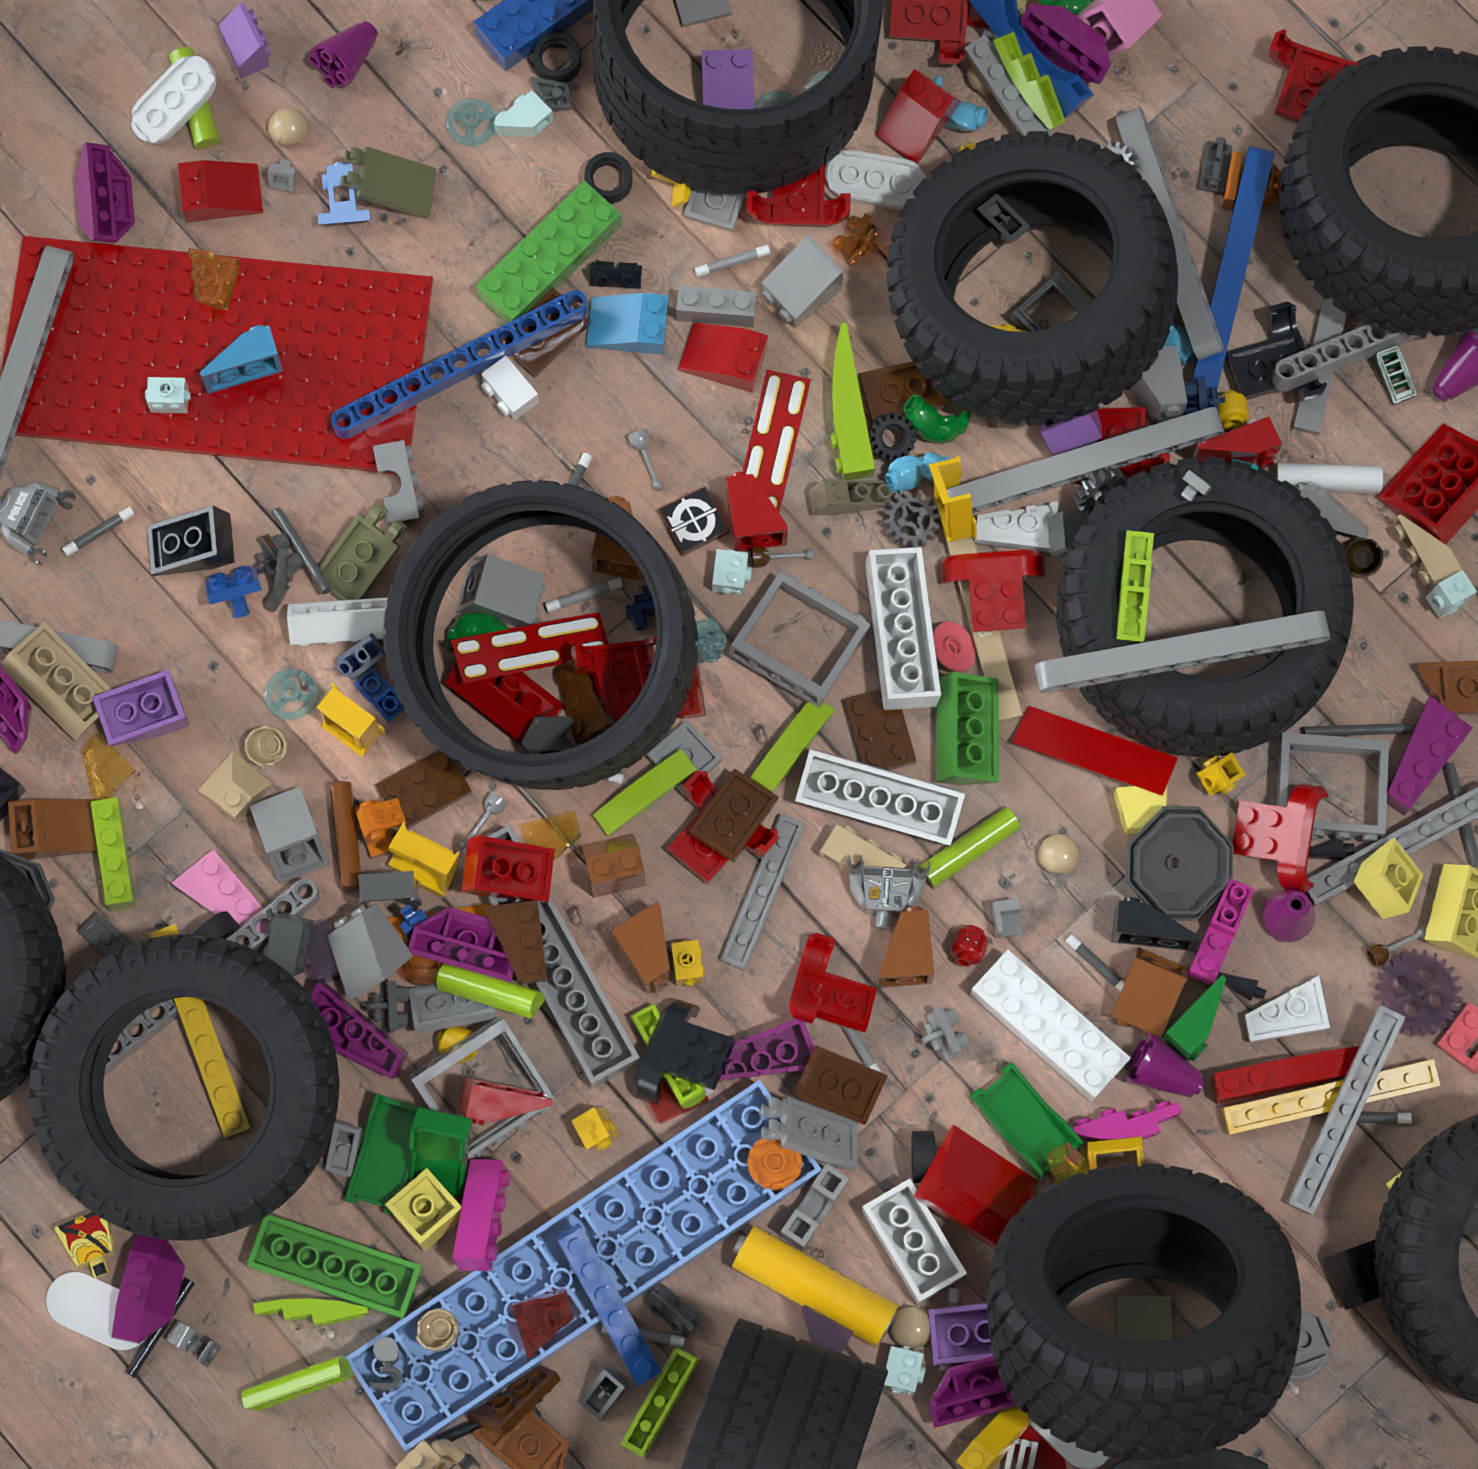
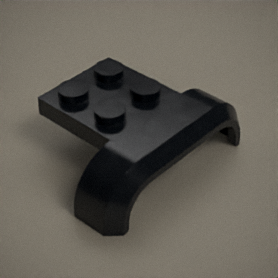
(1255, 364)
(682, 1052)

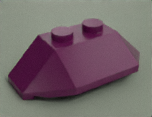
(1067, 41)
(103, 194)
(14, 713)
(461, 941)
(147, 1289)
(969, 1393)

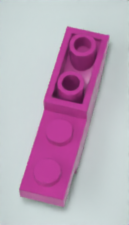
(1220, 932)
(1116, 1126)

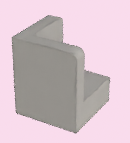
(1007, 918)

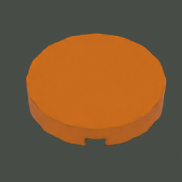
(773, 1165)

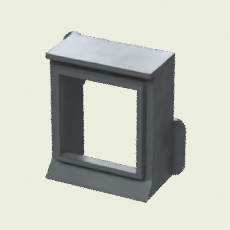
(1024, 322)
(389, 887)

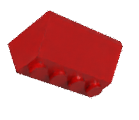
(507, 700)

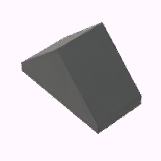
(992, 208)
(1063, 529)
(603, 1393)

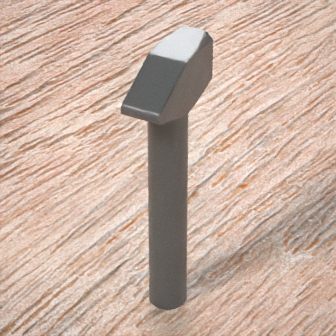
(280, 588)

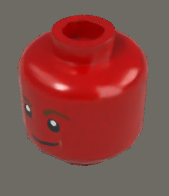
(969, 945)

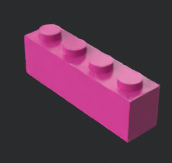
(481, 1215)

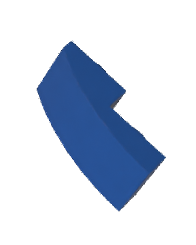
(379, 694)

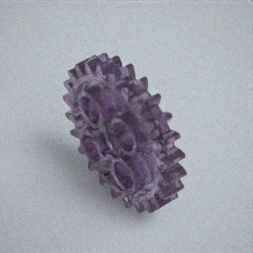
(1408, 971)

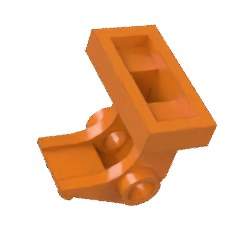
(1233, 180)
(376, 820)

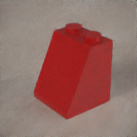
(753, 515)

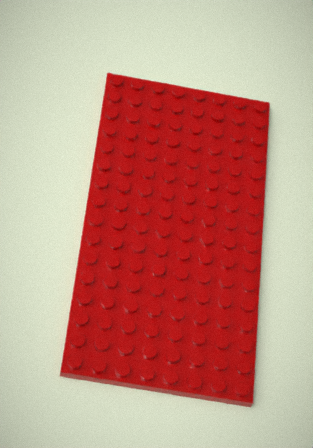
(137, 318)

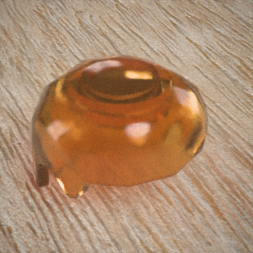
(421, 971)

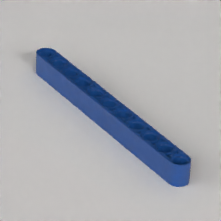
(1235, 259)
(454, 375)

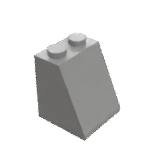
(802, 282)
(1162, 387)
(501, 591)
(289, 835)
(366, 949)

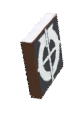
(693, 521)

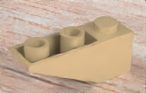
(1429, 554)
(844, 842)

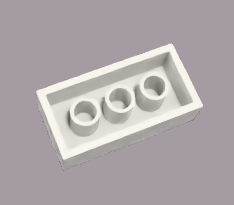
(914, 1242)

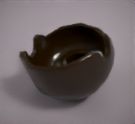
(1364, 557)

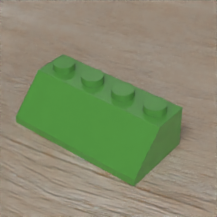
(967, 730)

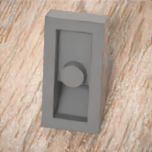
(344, 1148)

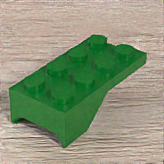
(1024, 1120)
(442, 1146)
(384, 1154)

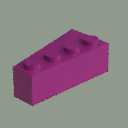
(1428, 749)
(357, 1035)
(770, 1052)

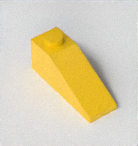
(995, 1440)

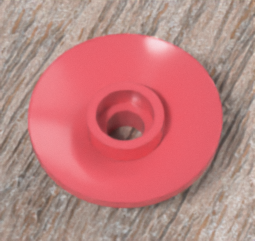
(954, 646)

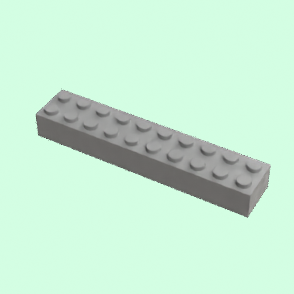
(576, 997)

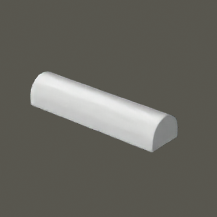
(1333, 477)

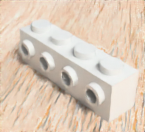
(336, 621)

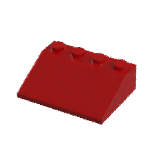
(1437, 484)
(974, 1187)

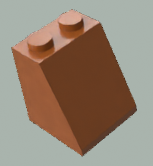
(610, 558)
(614, 865)
(644, 948)
(910, 952)
(1149, 992)

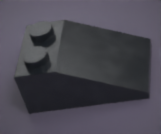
(191, 542)
(1145, 926)
(1355, 1274)

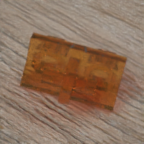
(859, 241)

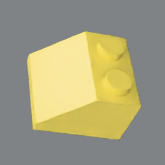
(1389, 880)
(425, 1209)

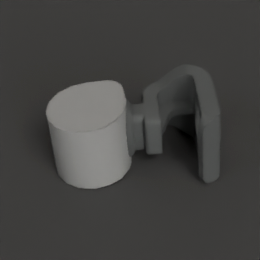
(187, 1339)
(388, 1354)

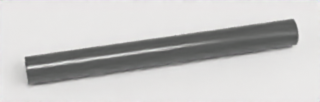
(301, 550)
(1352, 730)
(1467, 831)

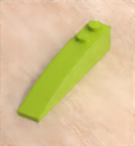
(848, 416)

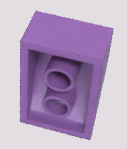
(728, 78)
(141, 709)
(960, 1334)

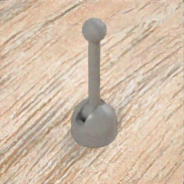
(640, 440)
(494, 805)

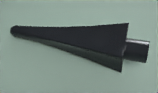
(1332, 851)
(1244, 986)

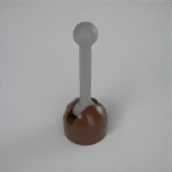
(760, 556)
(1379, 954)

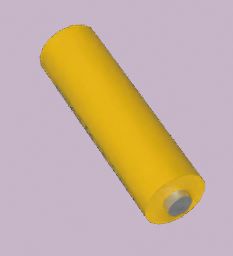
(814, 1284)

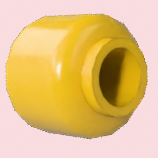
(1234, 411)
(451, 1036)

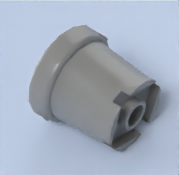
(1312, 1348)

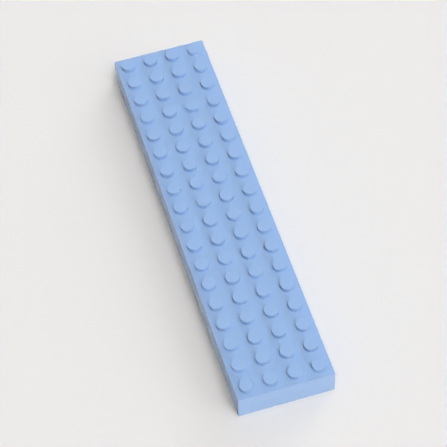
(643, 1231)

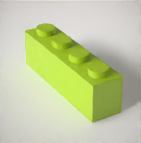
(113, 854)

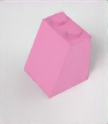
(1120, 21)

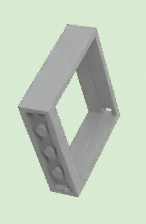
(779, 672)
(1337, 745)
(462, 1049)

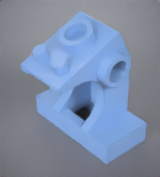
(340, 211)

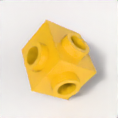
(1220, 774)

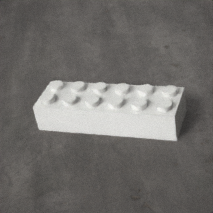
(902, 628)
(880, 796)
(1049, 1026)

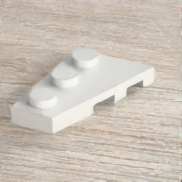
(1017, 528)
(1291, 1014)

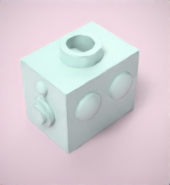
(167, 395)
(731, 572)
(1451, 594)
(904, 1370)

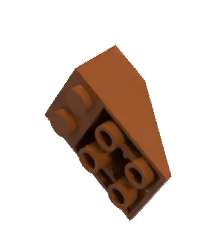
(51, 827)

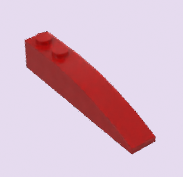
(1282, 1074)

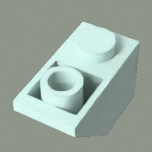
(524, 118)

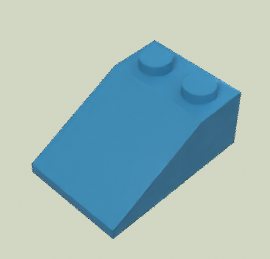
(629, 323)
(245, 360)

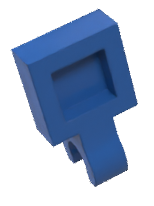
(410, 920)

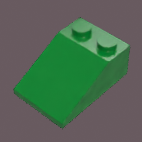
(1194, 1027)

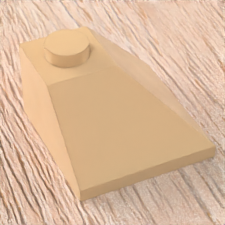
(235, 787)

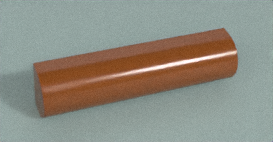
(345, 835)

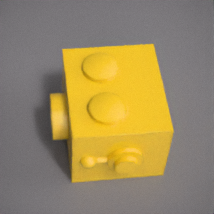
(693, 971)
(596, 1129)

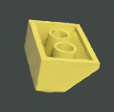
(1455, 911)

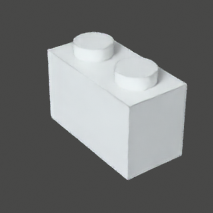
(509, 388)

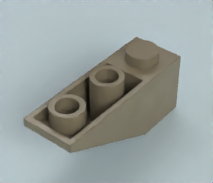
(849, 496)

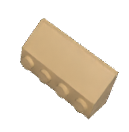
(56, 679)

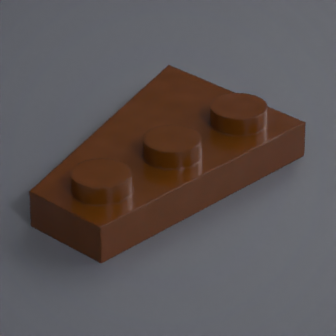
(582, 703)
(521, 938)
(508, 1409)

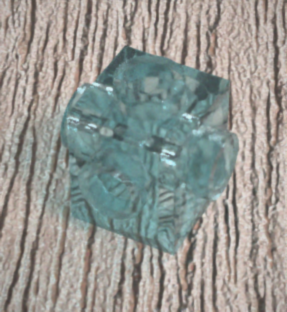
(710, 641)

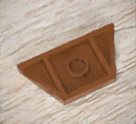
(1452, 684)
(527, 1446)

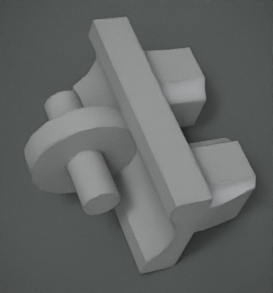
(941, 1033)

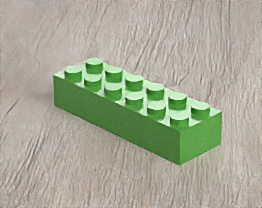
(549, 253)
(335, 1267)

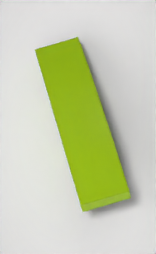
(1035, 89)
(1135, 586)
(791, 745)
(644, 793)
(322, 1311)

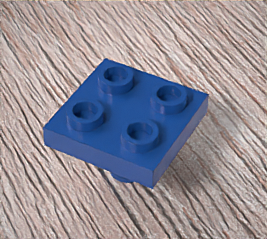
(233, 588)

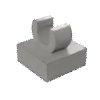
(282, 176)
(1195, 485)

